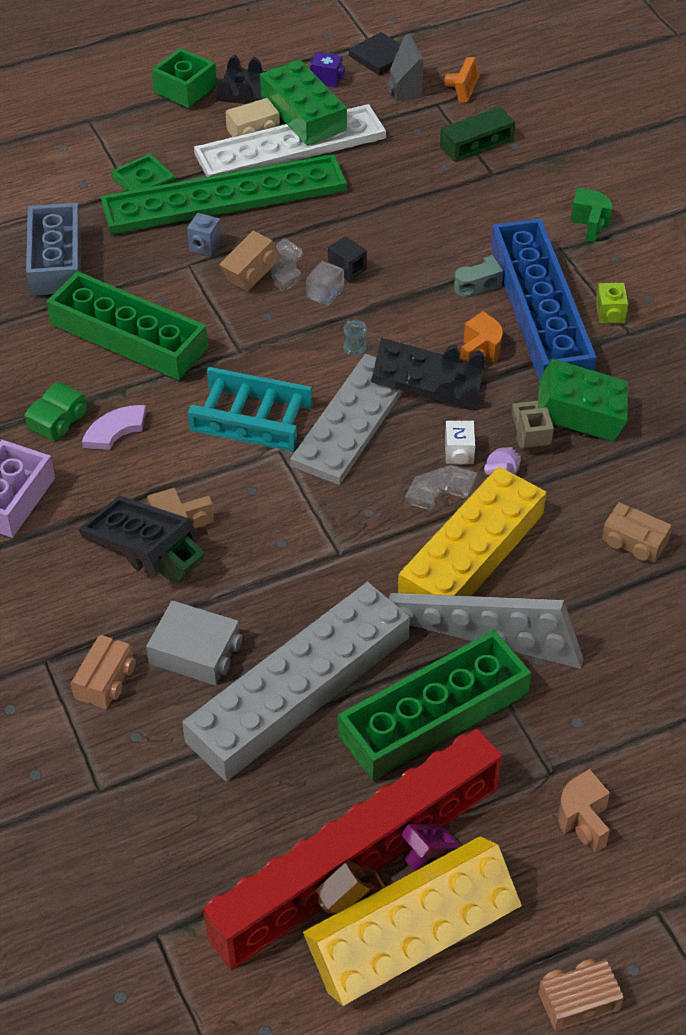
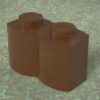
(348, 886)

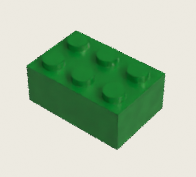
(584, 399)

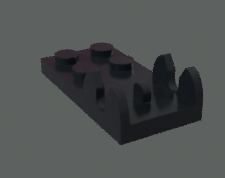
(241, 84)
(429, 373)
(137, 531)

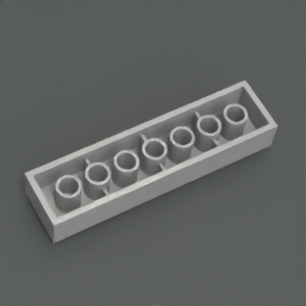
(295, 681)

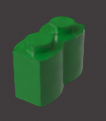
(56, 411)

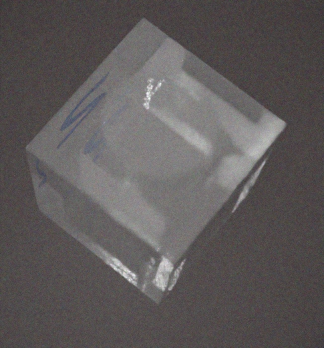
(325, 283)

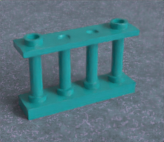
(247, 428)

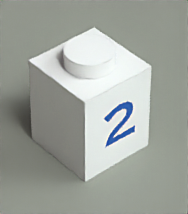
(459, 442)

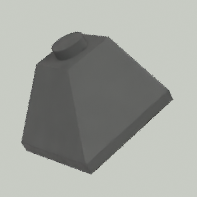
(406, 72)

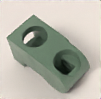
(478, 278)

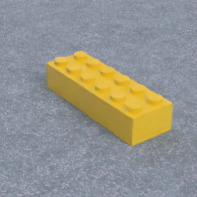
(475, 538)
(412, 919)

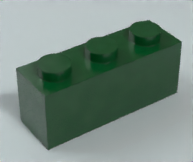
(477, 134)

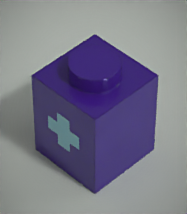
(328, 68)

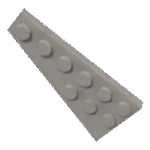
(526, 625)

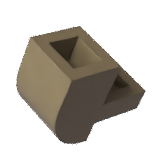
(532, 424)

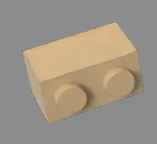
(252, 117)

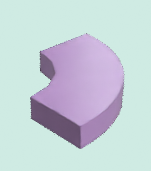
(114, 425)

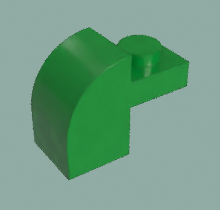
(591, 209)

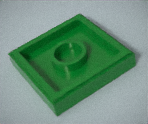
(142, 173)

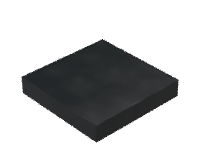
(376, 52)

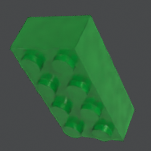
(304, 102)

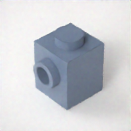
(204, 234)

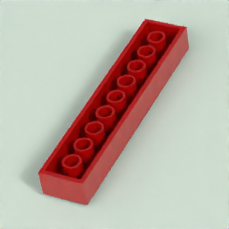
(369, 834)

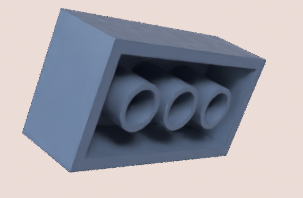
(52, 246)

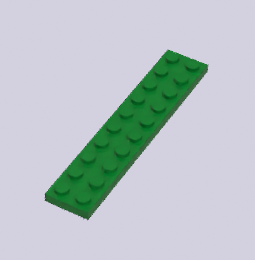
(222, 193)

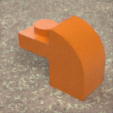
(482, 335)

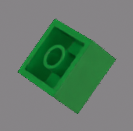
(184, 77)

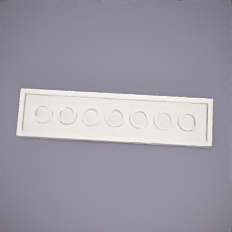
(282, 145)

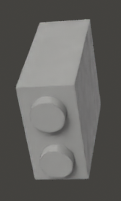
(194, 643)

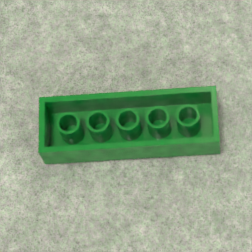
(128, 325)
(433, 704)

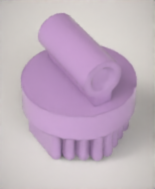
(504, 458)

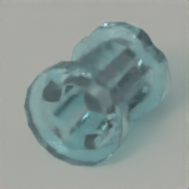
(355, 332)

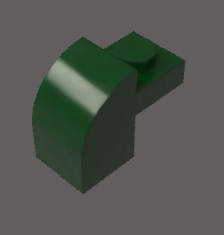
(180, 559)

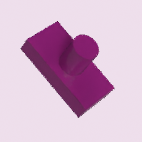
(427, 843)

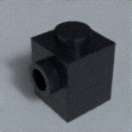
(348, 256)

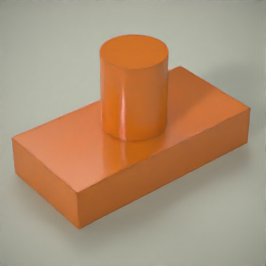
(464, 80)

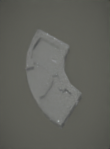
(284, 271)

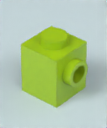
(611, 302)

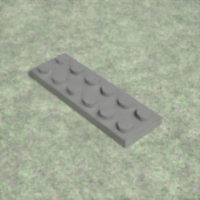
(345, 425)

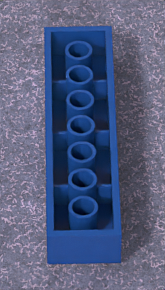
(540, 295)

